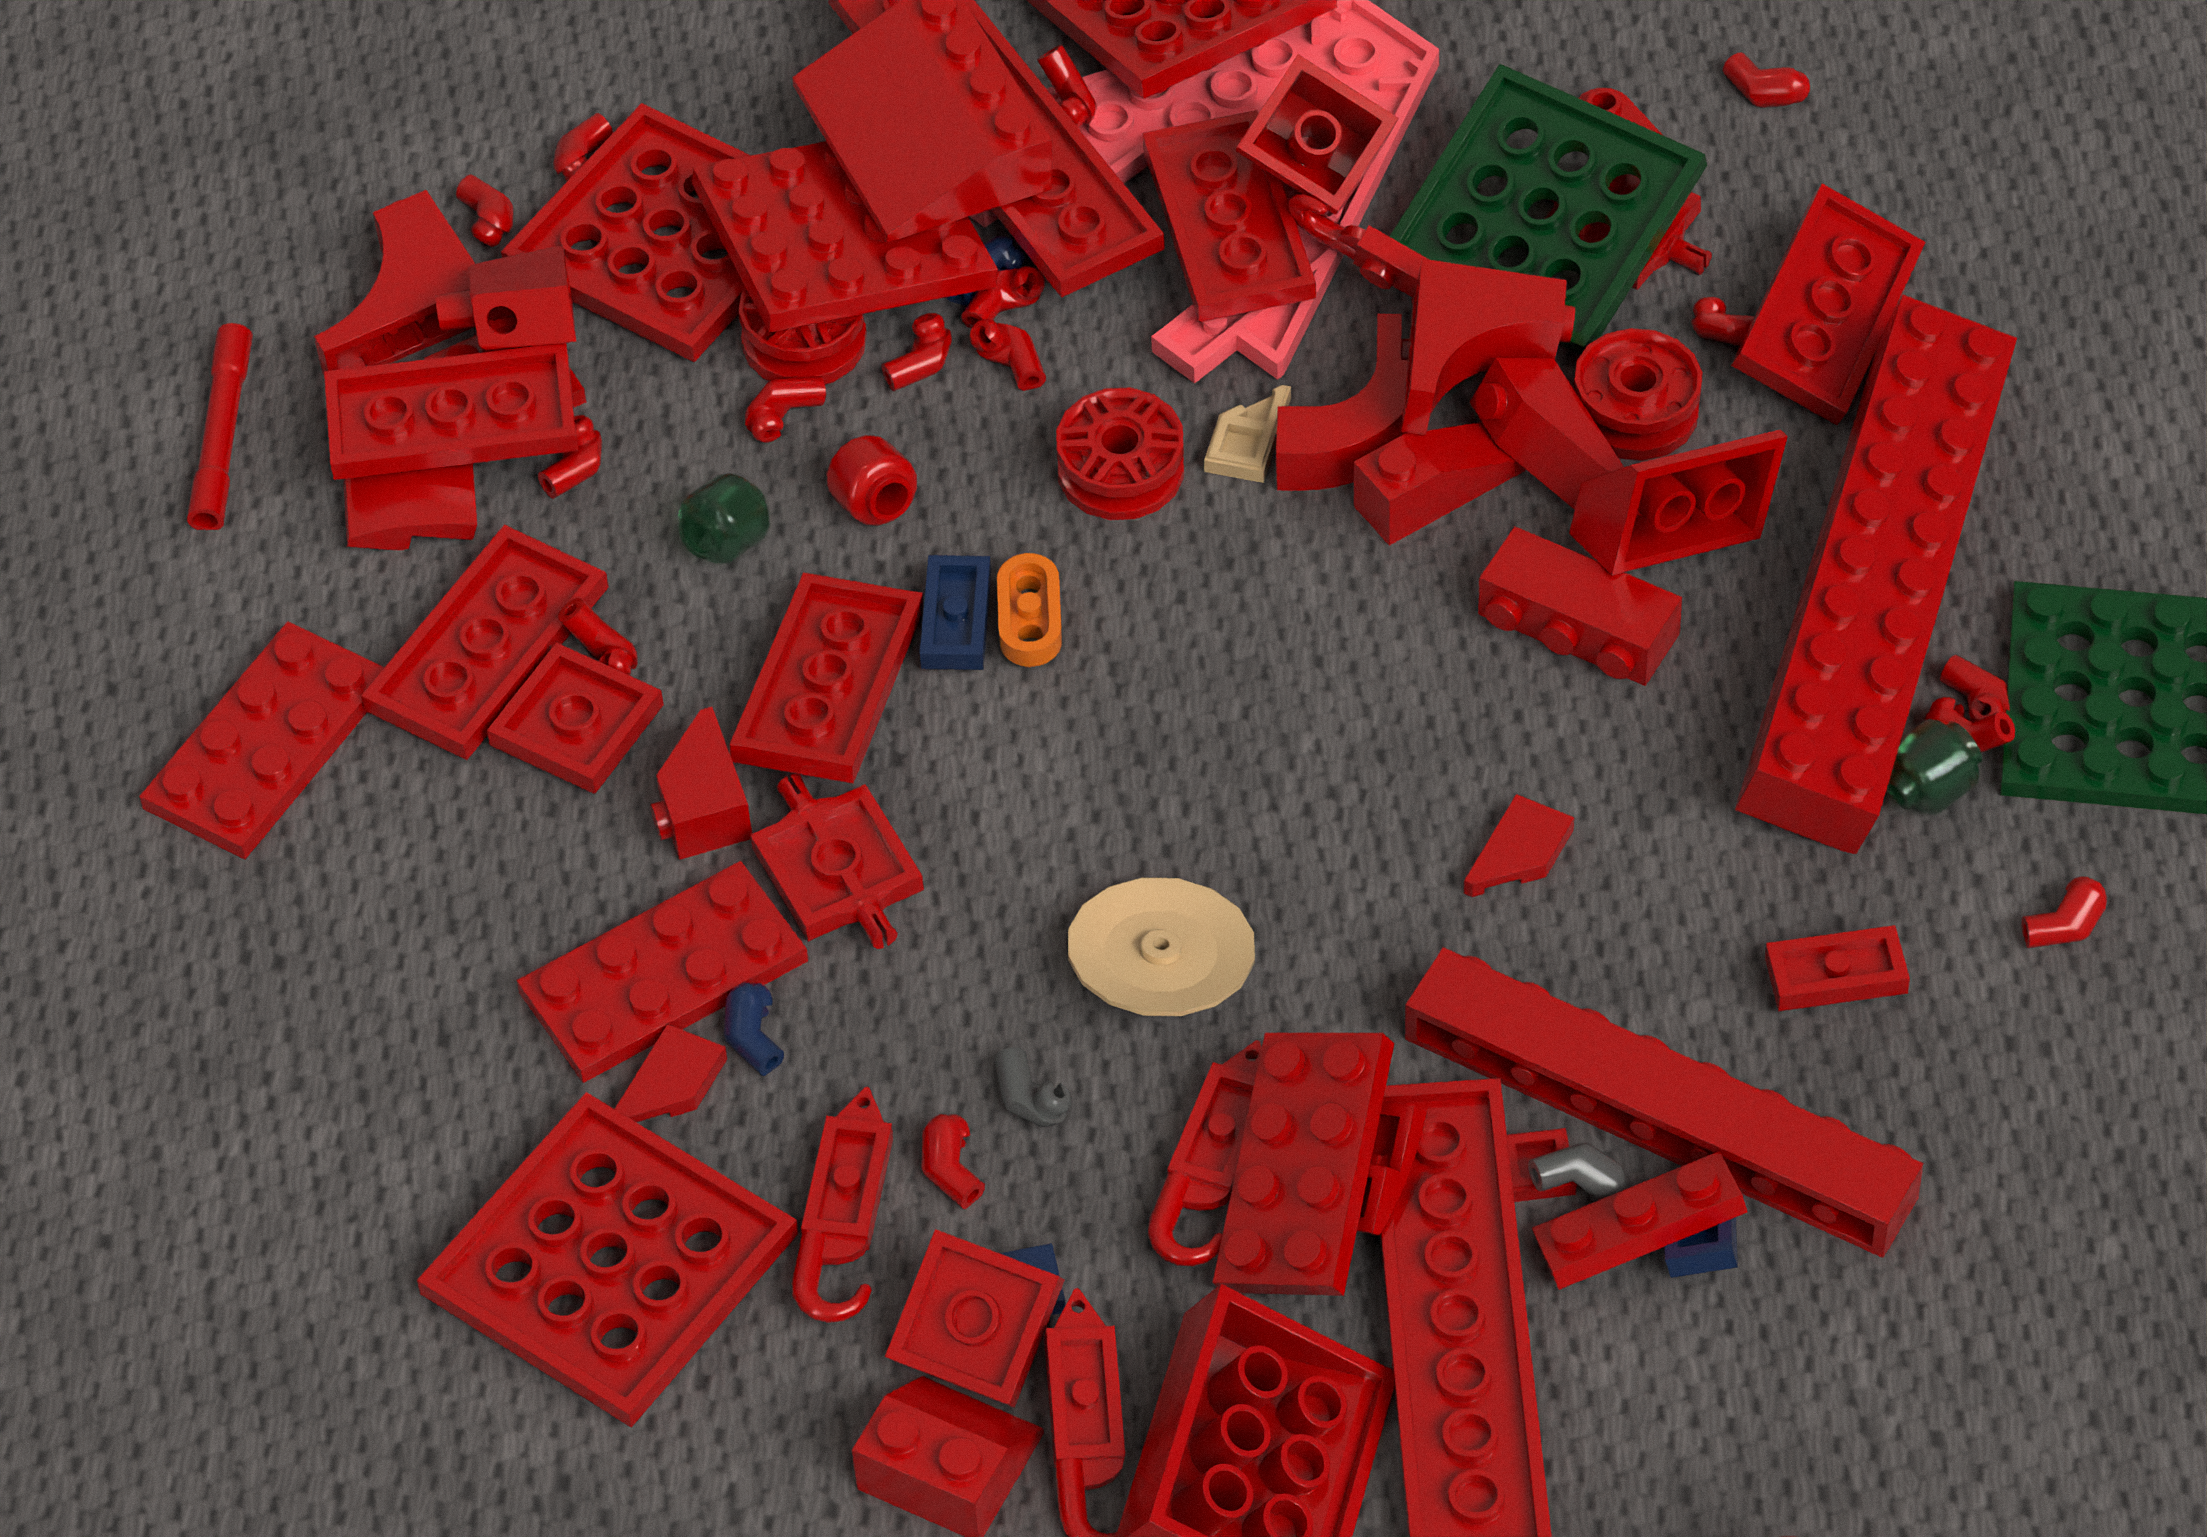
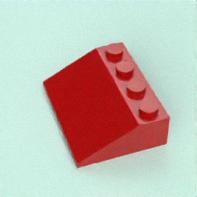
(926, 118)
(1257, 1429)

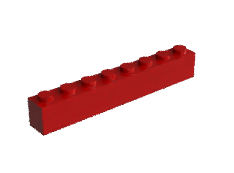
(1663, 1100)

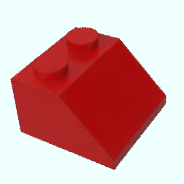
(1317, 134)
(943, 1455)

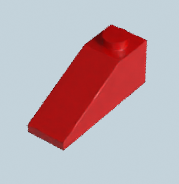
(1543, 424)
(1427, 477)

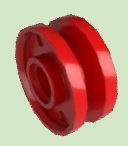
(815, 349)
(1640, 391)
(1120, 453)

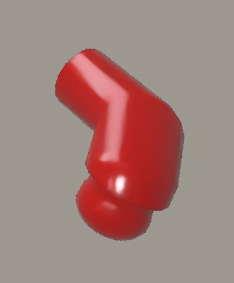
(1069, 85)
(491, 205)
(1011, 348)
(926, 356)
(775, 399)
(575, 465)
(598, 637)
(1987, 731)
(941, 1159)

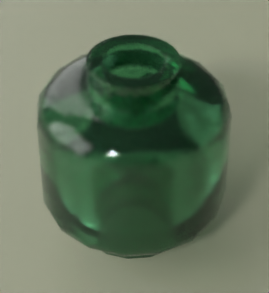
(723, 518)
(1934, 767)

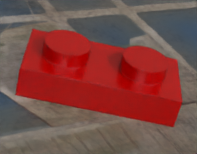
(1837, 968)

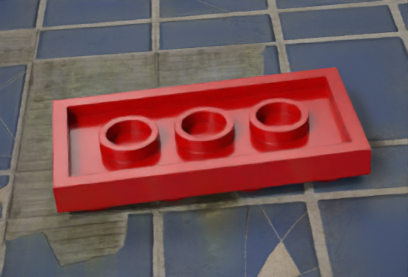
(1227, 219)
(1828, 304)
(450, 411)
(482, 641)
(827, 678)
(263, 741)
(661, 970)
(1304, 1163)

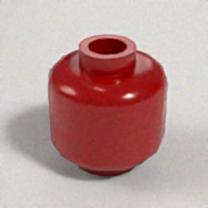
(872, 480)

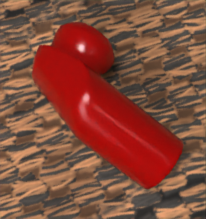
(1766, 86)
(580, 142)
(1014, 290)
(1715, 325)
(1984, 691)
(2073, 918)

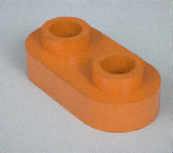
(1029, 613)

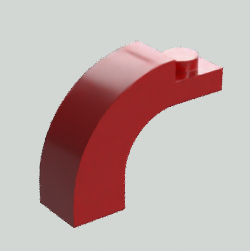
(1322, 442)

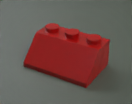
(1679, 503)

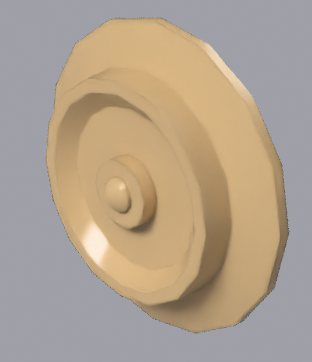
(1161, 946)

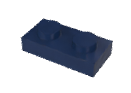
(955, 612)

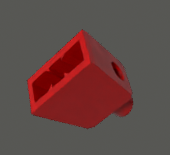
(514, 301)

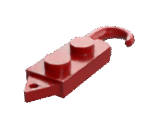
(1378, 255)
(1206, 1156)
(842, 1204)
(1083, 1410)

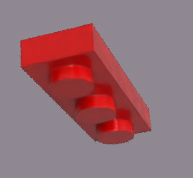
(1639, 1220)

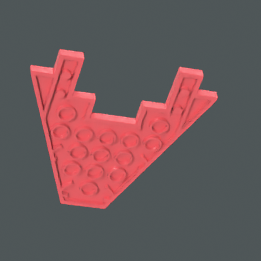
(1352, 44)

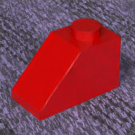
(701, 792)

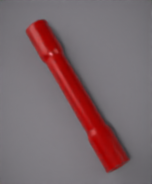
(211, 480)

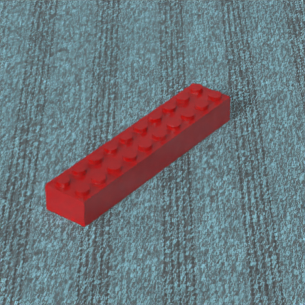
(1877, 577)

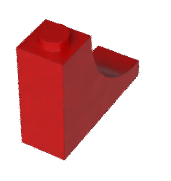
(400, 310)
(1470, 318)

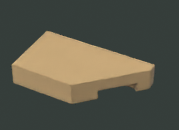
(1246, 438)

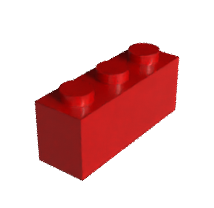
(1579, 606)

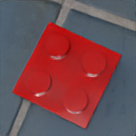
(575, 718)
(974, 1318)

